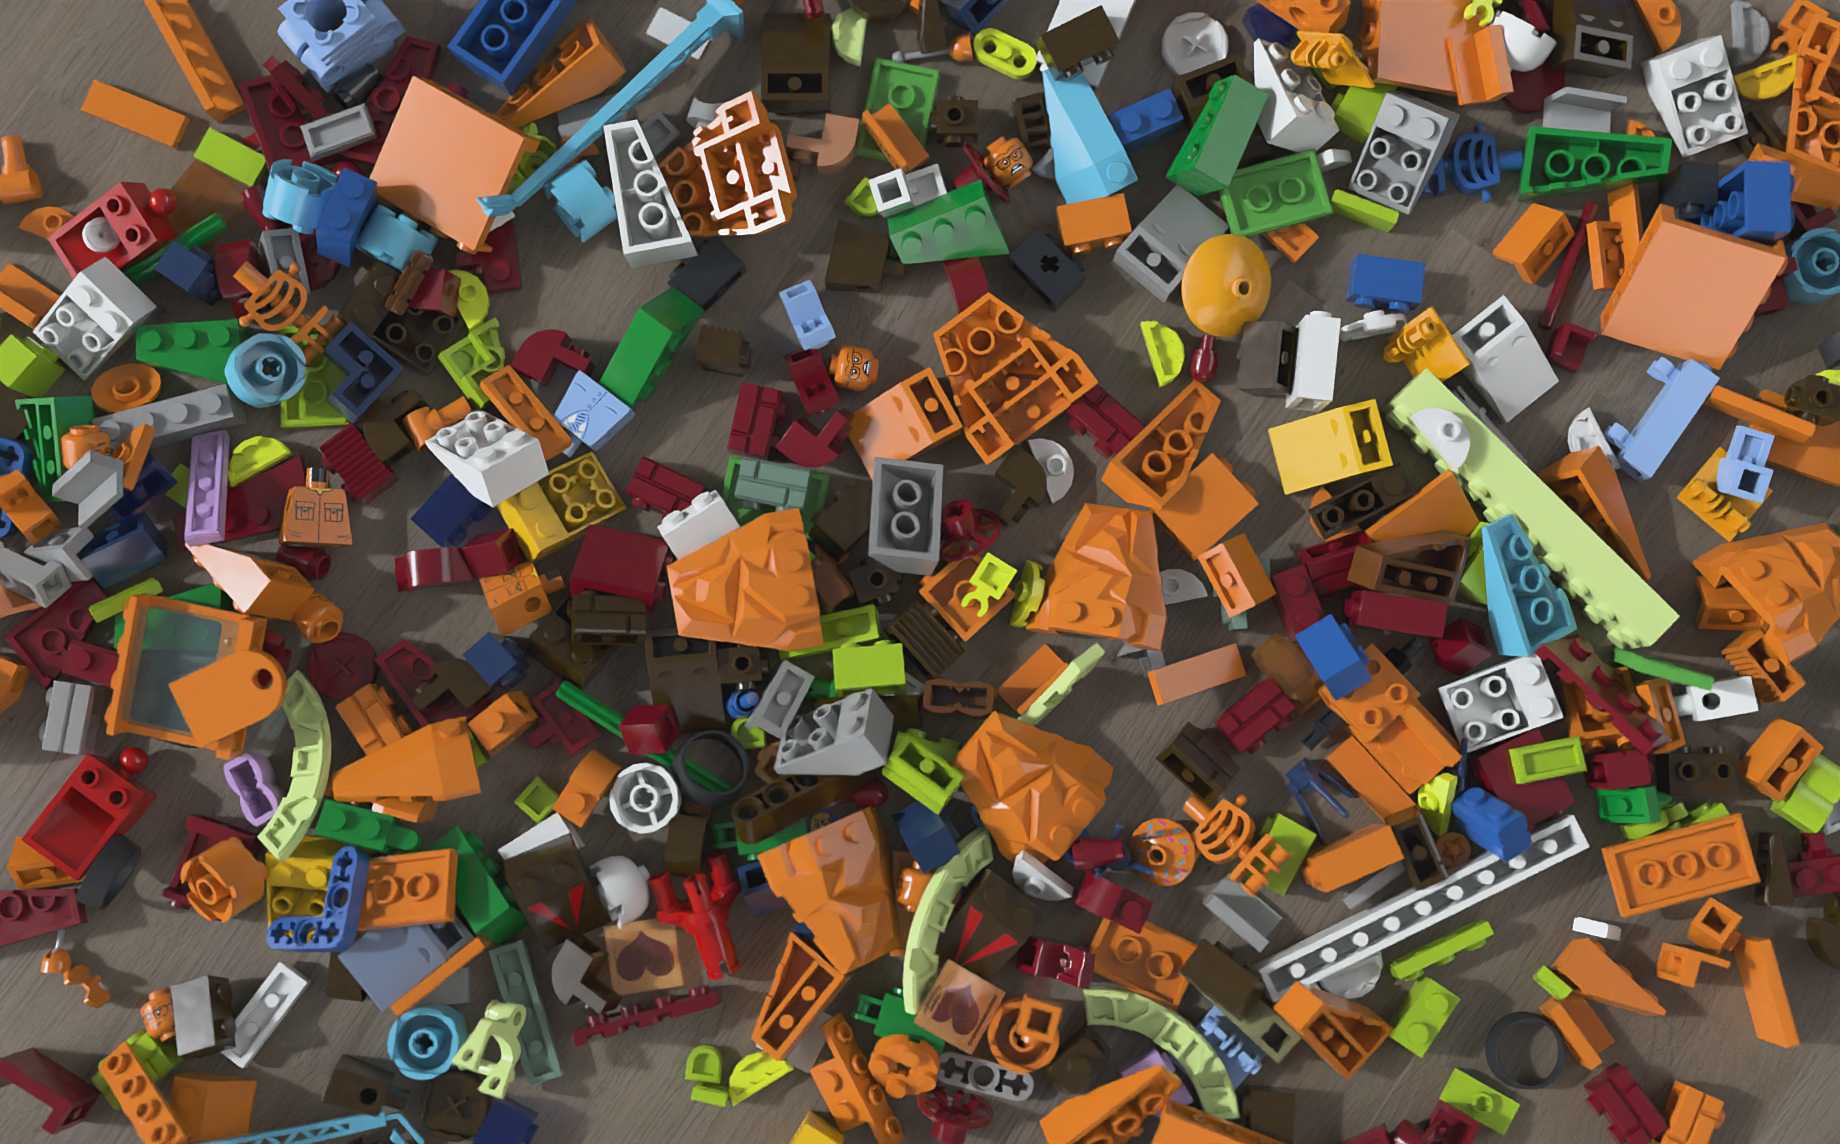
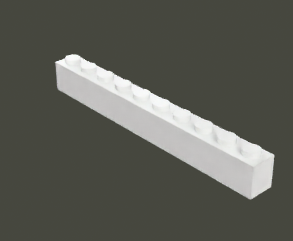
(1415, 910)

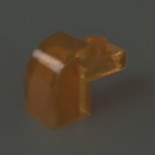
(1289, 671)

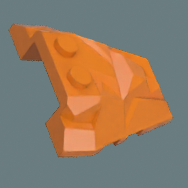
(1816, 95)
(732, 174)
(1007, 375)
(1106, 580)
(1787, 580)
(750, 587)
(1031, 786)
(840, 888)

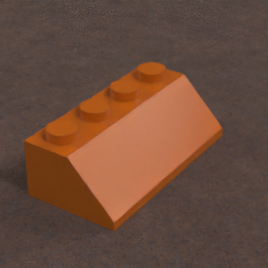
(212, 1105)

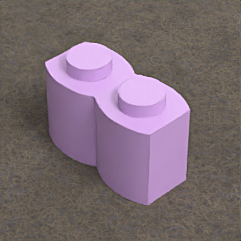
(255, 782)

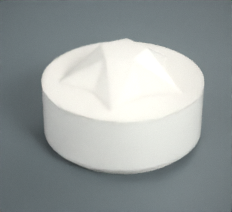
(100, 235)

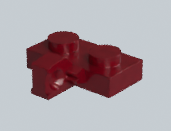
(291, 81)
(500, 265)
(561, 723)
(1816, 868)

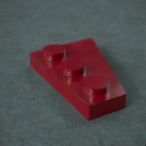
(277, 123)
(47, 633)
(407, 670)

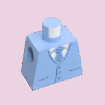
(590, 414)

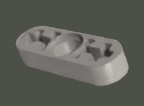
(1006, 1091)

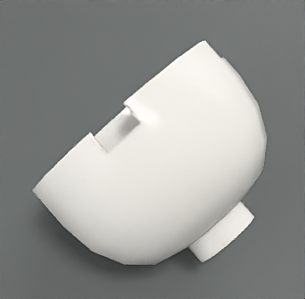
(1522, 45)
(645, 798)
(622, 888)

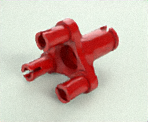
(703, 912)

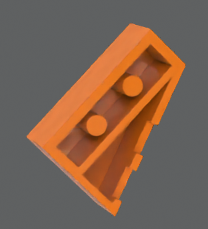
(798, 997)
(1333, 1026)

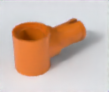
(17, 179)
(425, 423)

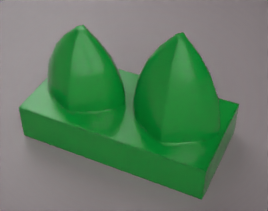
(1631, 804)

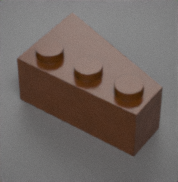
(1413, 566)

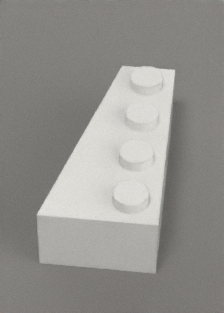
(645, 209)

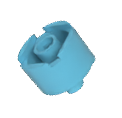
(298, 194)
(581, 200)
(393, 239)
(1818, 266)
(246, 366)
(413, 1053)

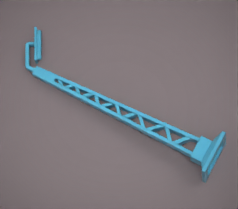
(709, 24)
(356, 1122)

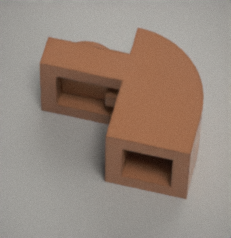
(831, 152)

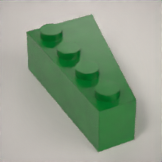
(1586, 161)

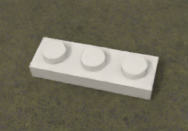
(266, 1012)

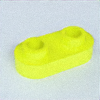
(1007, 51)

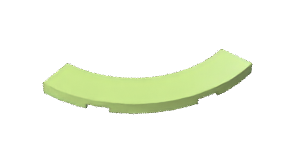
(1062, 686)
(309, 768)
(933, 915)
(1172, 1033)

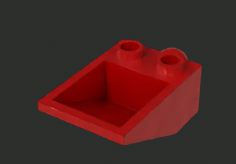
(135, 217)
(85, 815)

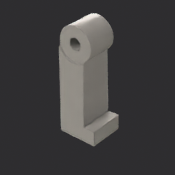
(31, 579)

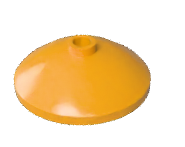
(1213, 284)

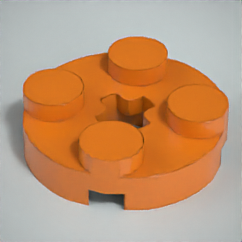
(898, 1080)

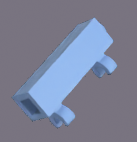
(1665, 418)

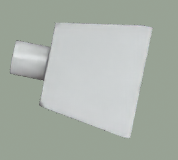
(1726, 698)

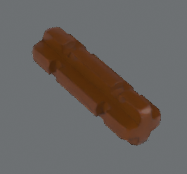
(409, 282)

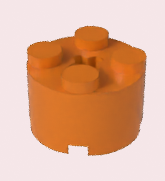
(224, 880)
(1004, 1044)

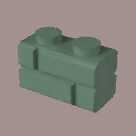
(772, 486)

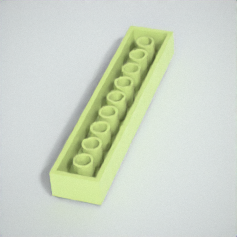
(1560, 539)

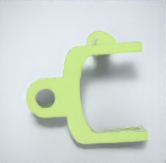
(503, 1023)

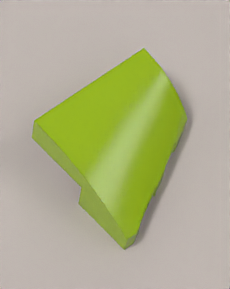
(474, 360)

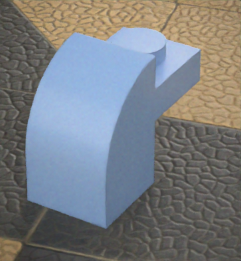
(807, 315)
(1743, 469)

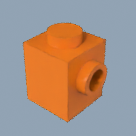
(1715, 928)
(1038, 1019)

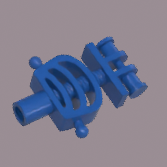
(1487, 163)

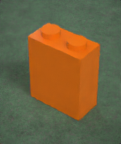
(1206, 506)
(1350, 857)

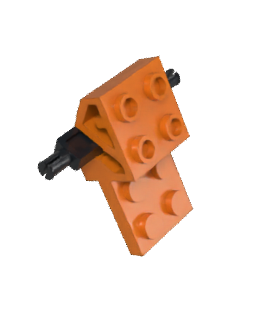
(1374, 707)

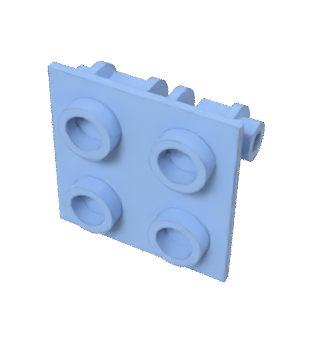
(1231, 1044)

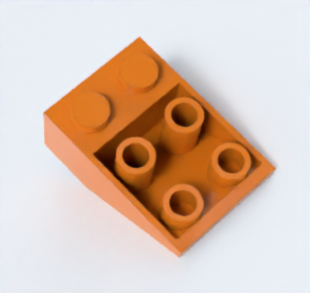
(904, 421)
(254, 582)

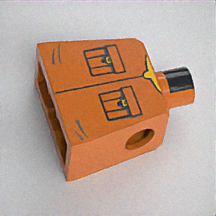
(316, 514)
(520, 596)
(504, 721)

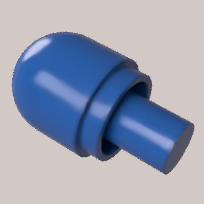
(741, 703)

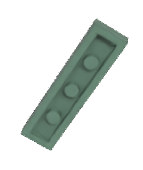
(519, 985)

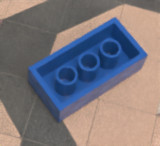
(507, 38)
(1753, 203)

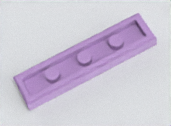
(207, 488)

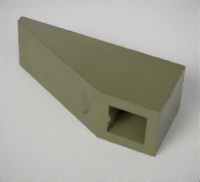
(1265, 1029)

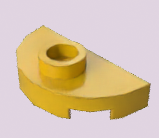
(1767, 80)

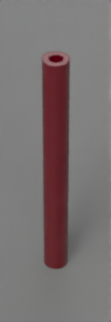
(1568, 267)

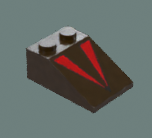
(555, 891)
(987, 926)

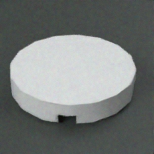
(1193, 43)

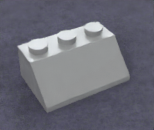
(906, 515)

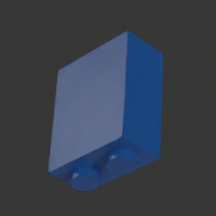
(345, 217)

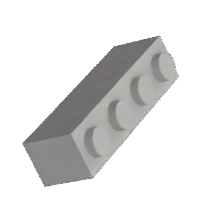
(178, 417)

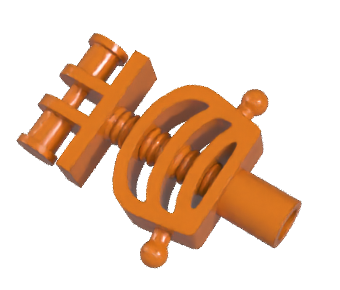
(260, 286)
(1214, 824)

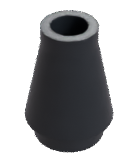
(356, 87)

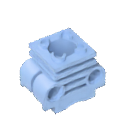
(335, 54)

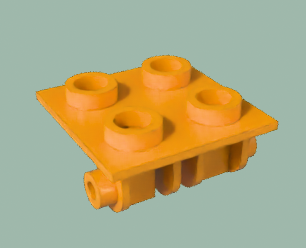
(1333, 57)
(1428, 345)
(1717, 509)

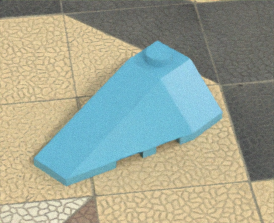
(1084, 144)
(1521, 597)

